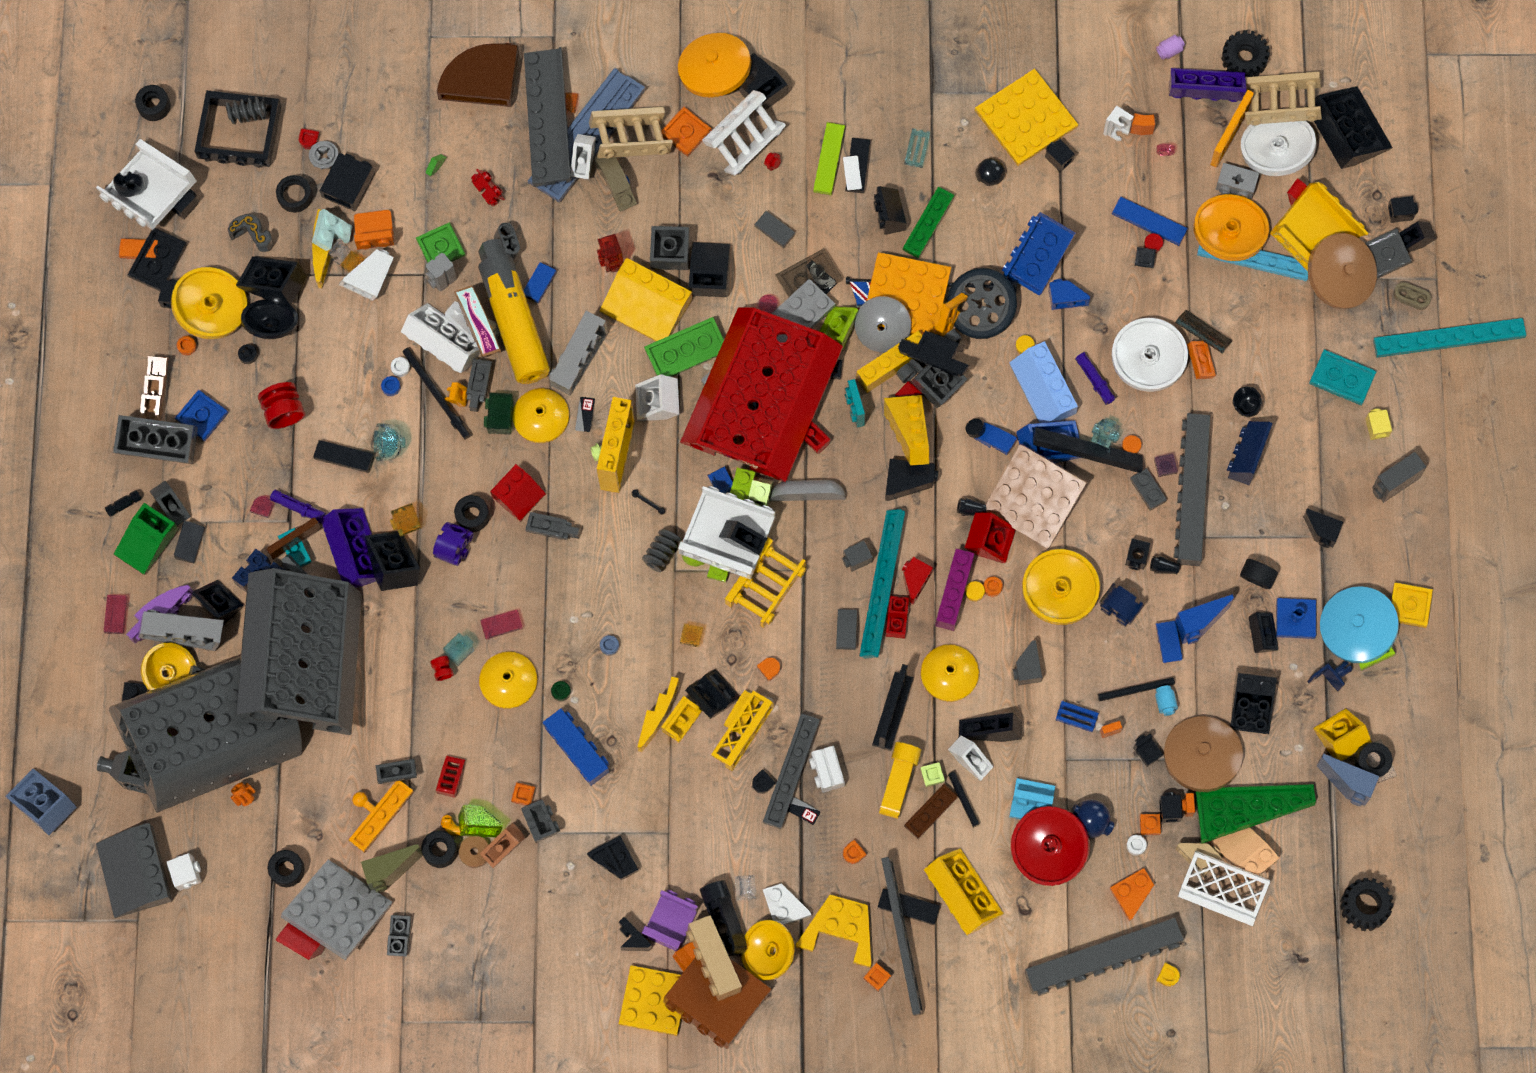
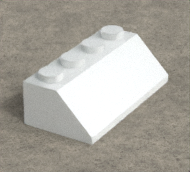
(438, 336)

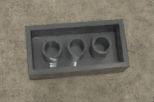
(155, 439)

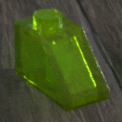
(478, 822)

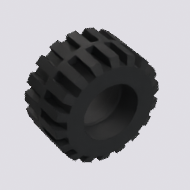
(1370, 888)

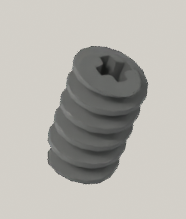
(246, 110)
(660, 549)

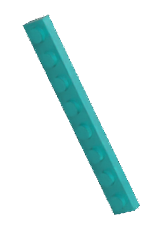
(1449, 337)
(882, 584)

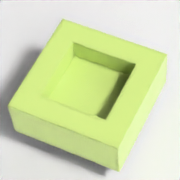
(932, 774)

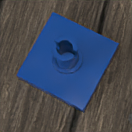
(1296, 618)

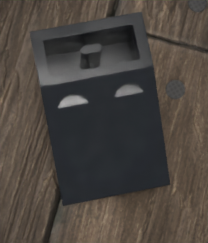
(764, 80)
(709, 269)
(1253, 700)

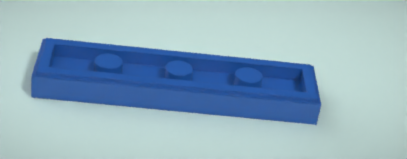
(1149, 221)

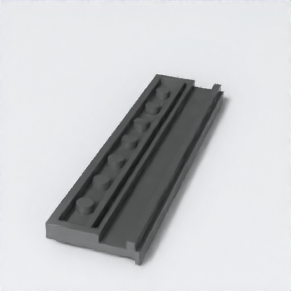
(547, 117)

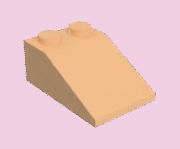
(1246, 851)

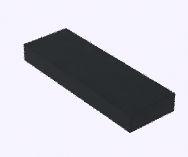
(860, 148)
(343, 456)
(911, 907)

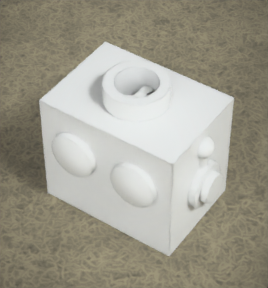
(184, 871)

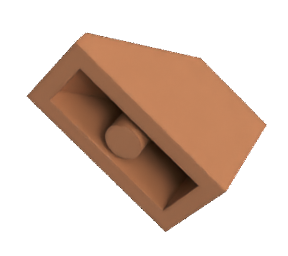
(502, 845)

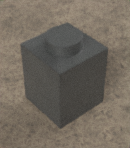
(857, 556)

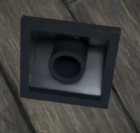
(218, 601)

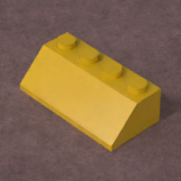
(963, 891)

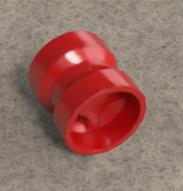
(441, 668)

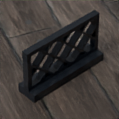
(893, 709)

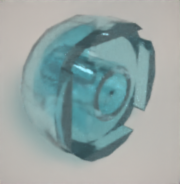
(388, 442)

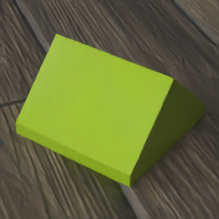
(840, 324)

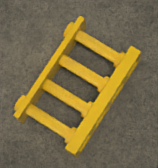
(736, 597)

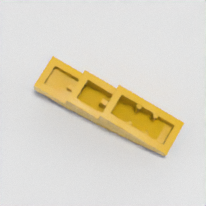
(320, 260)
(655, 719)

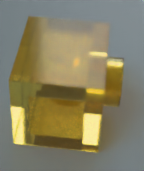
(405, 520)

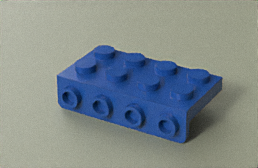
(1038, 253)

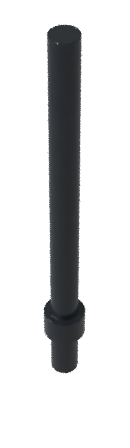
(456, 421)

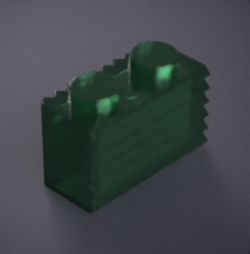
(499, 413)

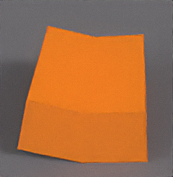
(1143, 124)
(684, 956)

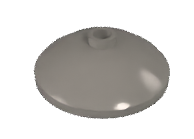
(890, 314)

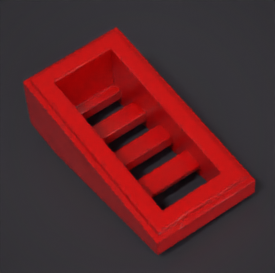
(448, 791)

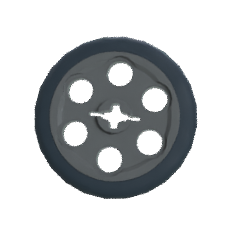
(1005, 313)

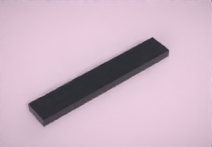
(1087, 450)

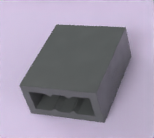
(1398, 477)

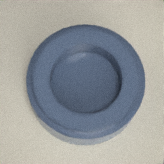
(609, 645)

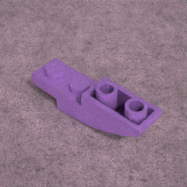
(165, 603)

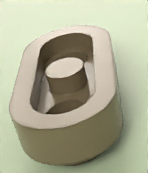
(1412, 294)

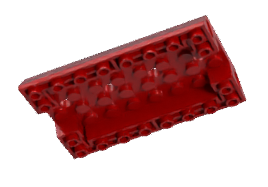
(784, 399)

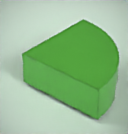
(435, 163)

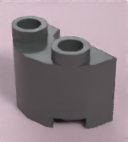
(539, 820)

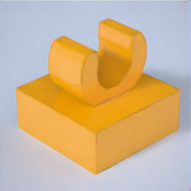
(457, 394)

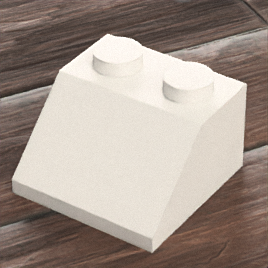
(657, 398)

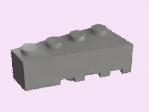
(579, 353)
(181, 630)

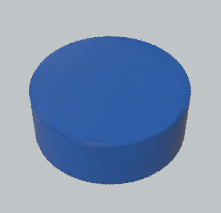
(390, 386)

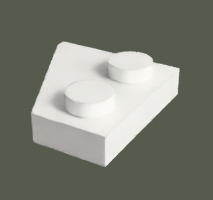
(784, 905)

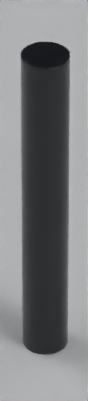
(963, 798)

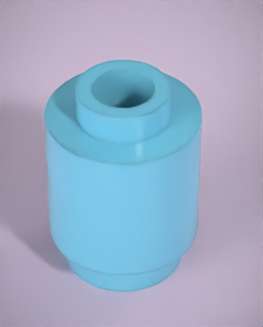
(1166, 700)

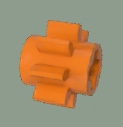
(242, 794)

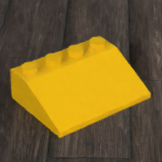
(646, 301)

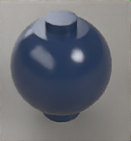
(1094, 817)

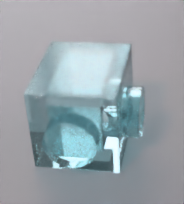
(459, 648)

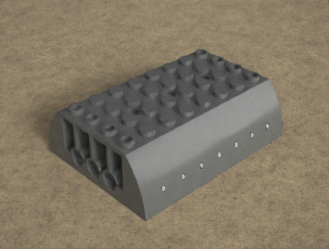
(202, 752)

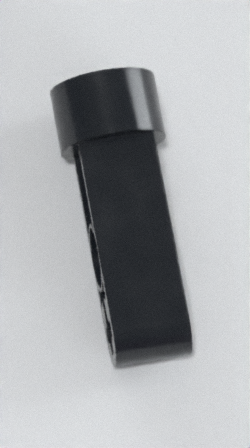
(720, 907)

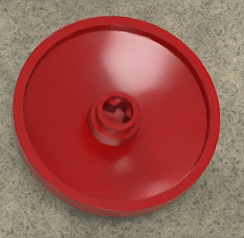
(1050, 846)

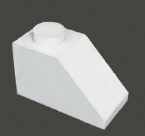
(582, 156)
(970, 757)

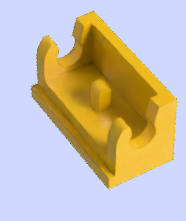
(681, 719)

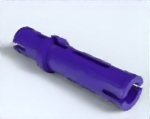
(1092, 374)
(293, 504)

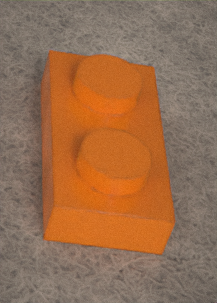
(1201, 360)

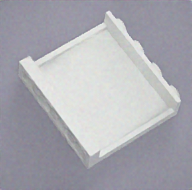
(163, 186)
(708, 520)

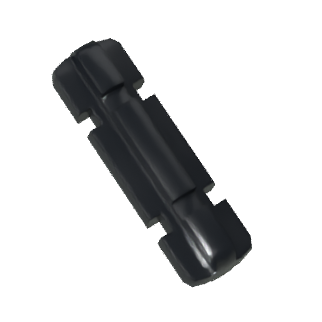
(123, 503)

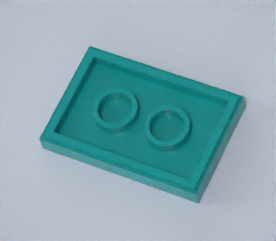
(1342, 377)

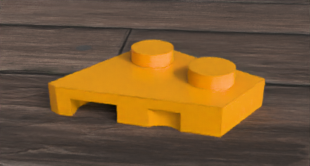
(949, 314)

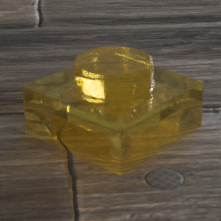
(351, 261)
(691, 635)

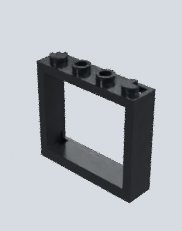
(240, 158)

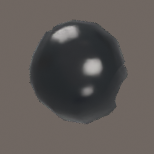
(990, 171)
(129, 184)
(1247, 401)

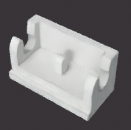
(1118, 121)

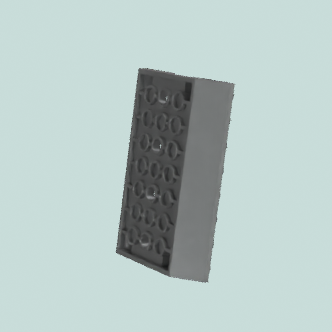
(276, 643)

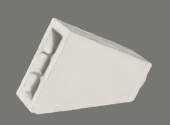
(368, 275)

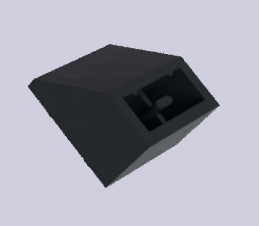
(890, 210)

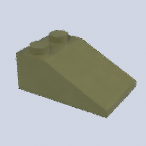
(388, 868)

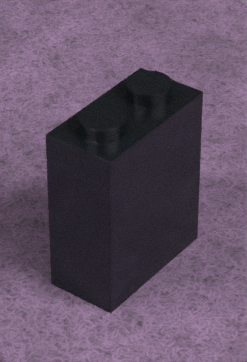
(347, 181)

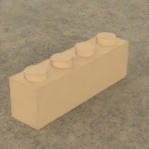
(714, 958)

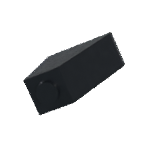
(908, 479)

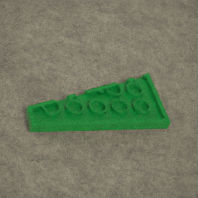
(1243, 807)

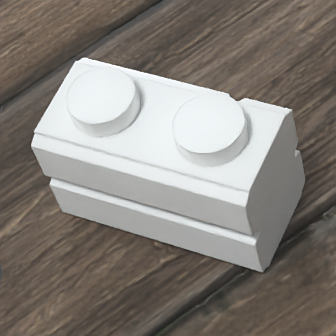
(827, 769)

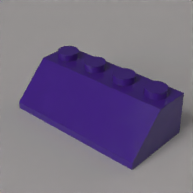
(1207, 84)
(346, 538)

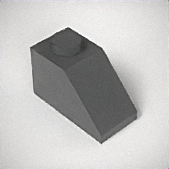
(170, 503)
(1027, 667)

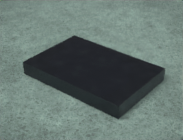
(155, 270)

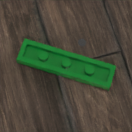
(928, 222)

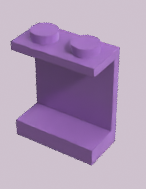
(670, 920)

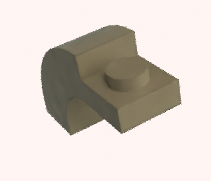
(616, 181)

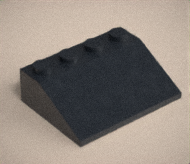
(1350, 127)

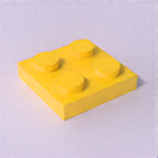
(1412, 604)

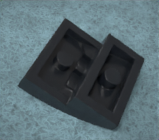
(712, 693)

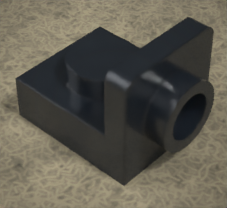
(1147, 749)

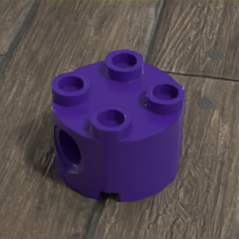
(452, 544)

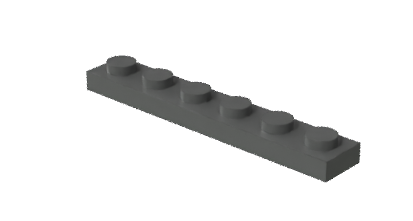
(791, 771)

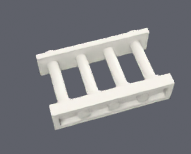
(732, 121)

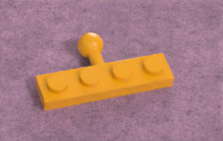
(379, 815)

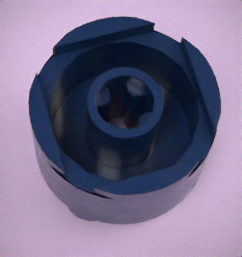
(1120, 604)

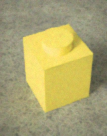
(1378, 424)

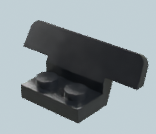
(936, 351)

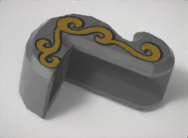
(253, 225)

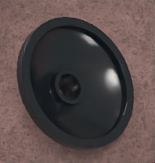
(269, 319)

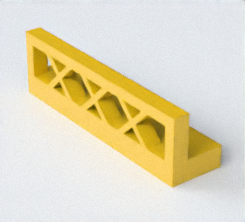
(749, 734)

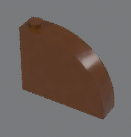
(481, 75)

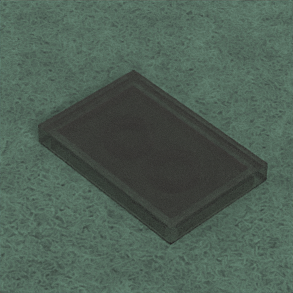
(815, 267)

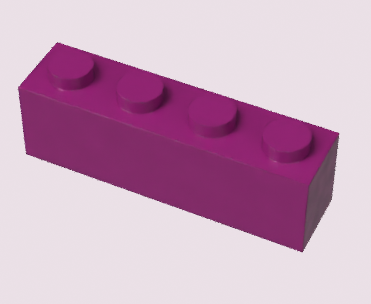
(954, 589)

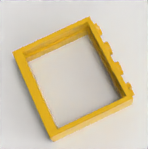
(615, 445)

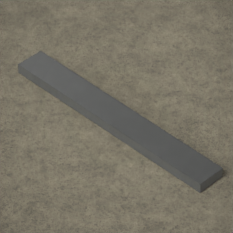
(902, 936)

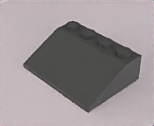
(133, 870)

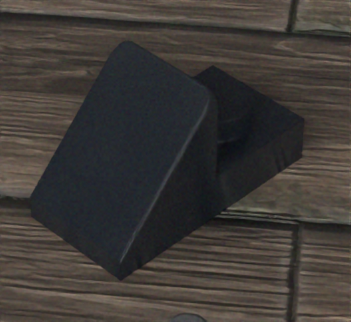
(636, 941)

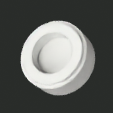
(400, 367)
(1136, 845)

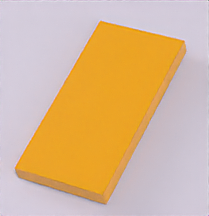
(1232, 128)

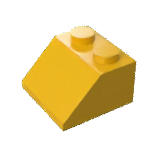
(1342, 734)

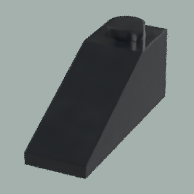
(992, 728)

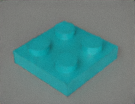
(853, 399)

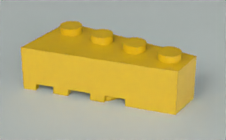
(909, 425)

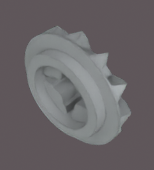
(323, 147)

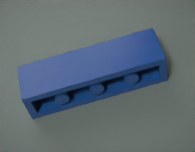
(576, 747)

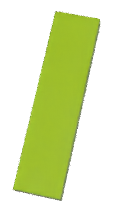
(829, 158)

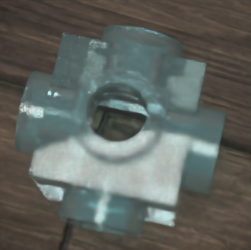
(1100, 433)

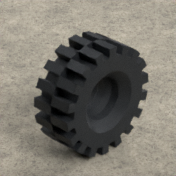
(1250, 43)

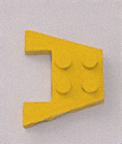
(842, 920)

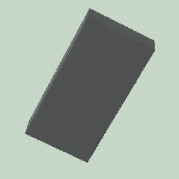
(774, 229)

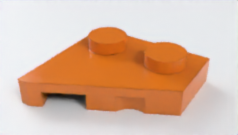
(1132, 892)

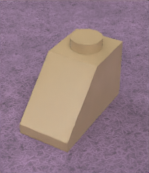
(1188, 850)

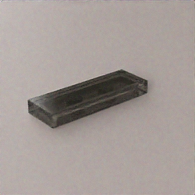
(1204, 331)

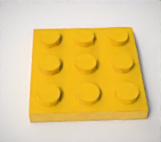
(644, 1002)

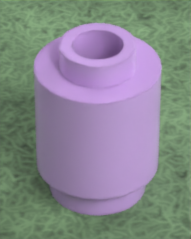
(1170, 47)

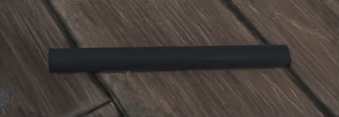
(1135, 689)

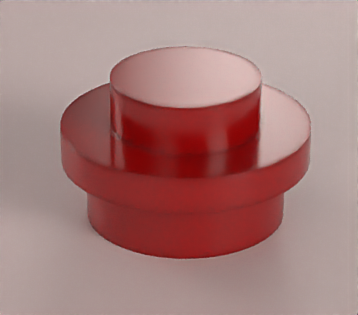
(772, 161)

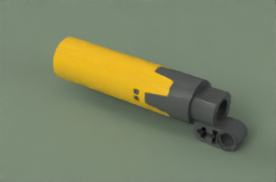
(511, 306)

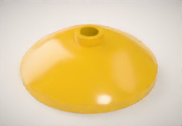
(543, 426)
(165, 657)
(949, 685)
(510, 692)
(759, 955)

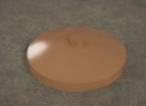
(1342, 271)
(1203, 754)

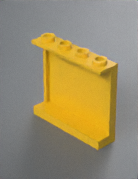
(1312, 219)

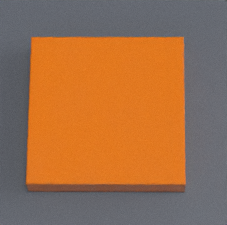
(686, 131)

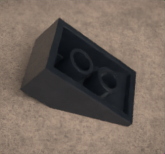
(272, 279)
(392, 561)

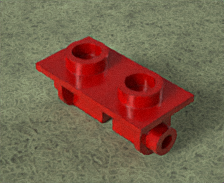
(483, 181)

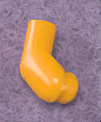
(449, 825)

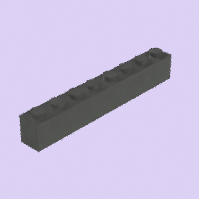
(1192, 489)
(1104, 956)

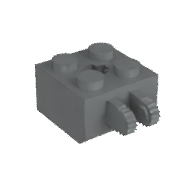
(926, 383)

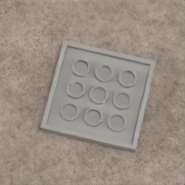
(336, 909)

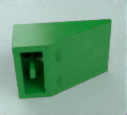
(145, 538)

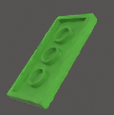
(685, 348)

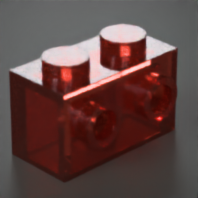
(610, 253)

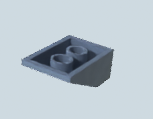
(1349, 780)
(41, 801)

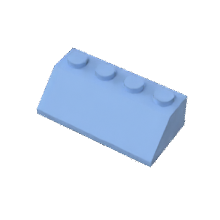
(1043, 384)

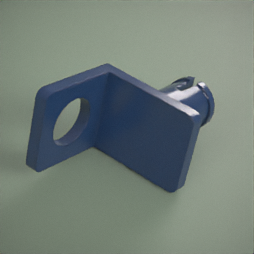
(1333, 676)

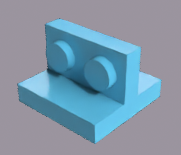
(1030, 796)

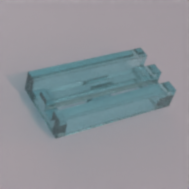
(920, 134)

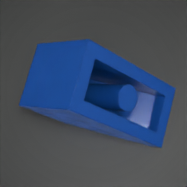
(1066, 295)

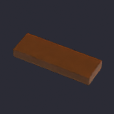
(293, 538)
(931, 811)

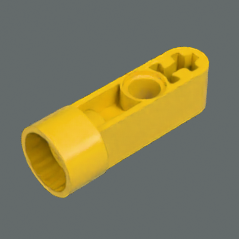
(904, 757)

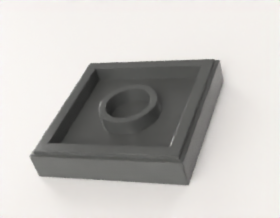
(1389, 252)

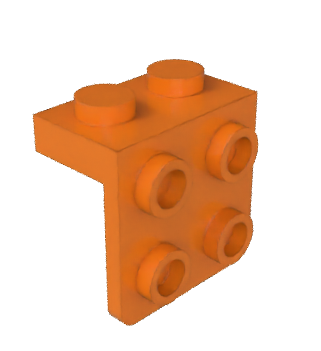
(373, 229)

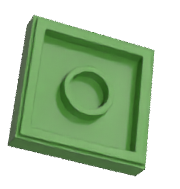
(440, 241)

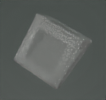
(339, 252)

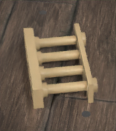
(1283, 82)
(635, 118)

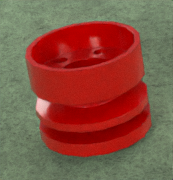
(281, 405)

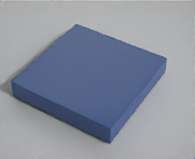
(203, 413)

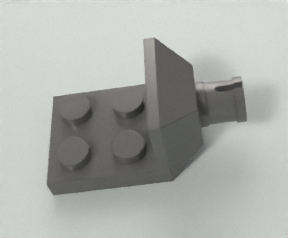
(122, 770)

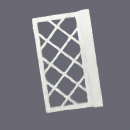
(1219, 904)

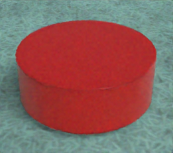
(1153, 241)

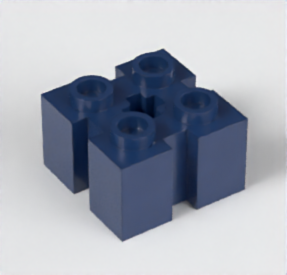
(257, 562)

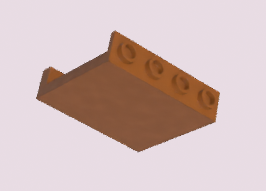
(715, 1018)

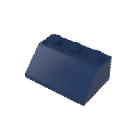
(1248, 451)

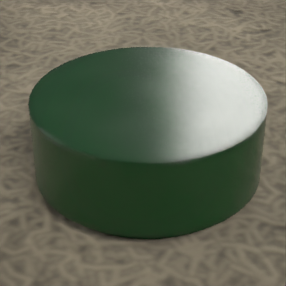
(560, 691)

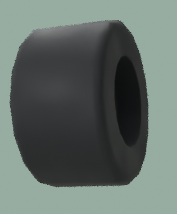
(150, 92)
(469, 502)
(1258, 573)
(1385, 758)
(283, 856)
(442, 861)

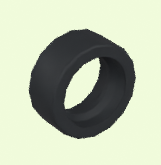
(294, 180)

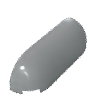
(807, 490)

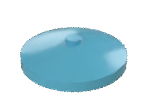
(1359, 624)

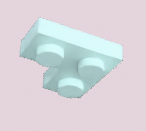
(330, 227)

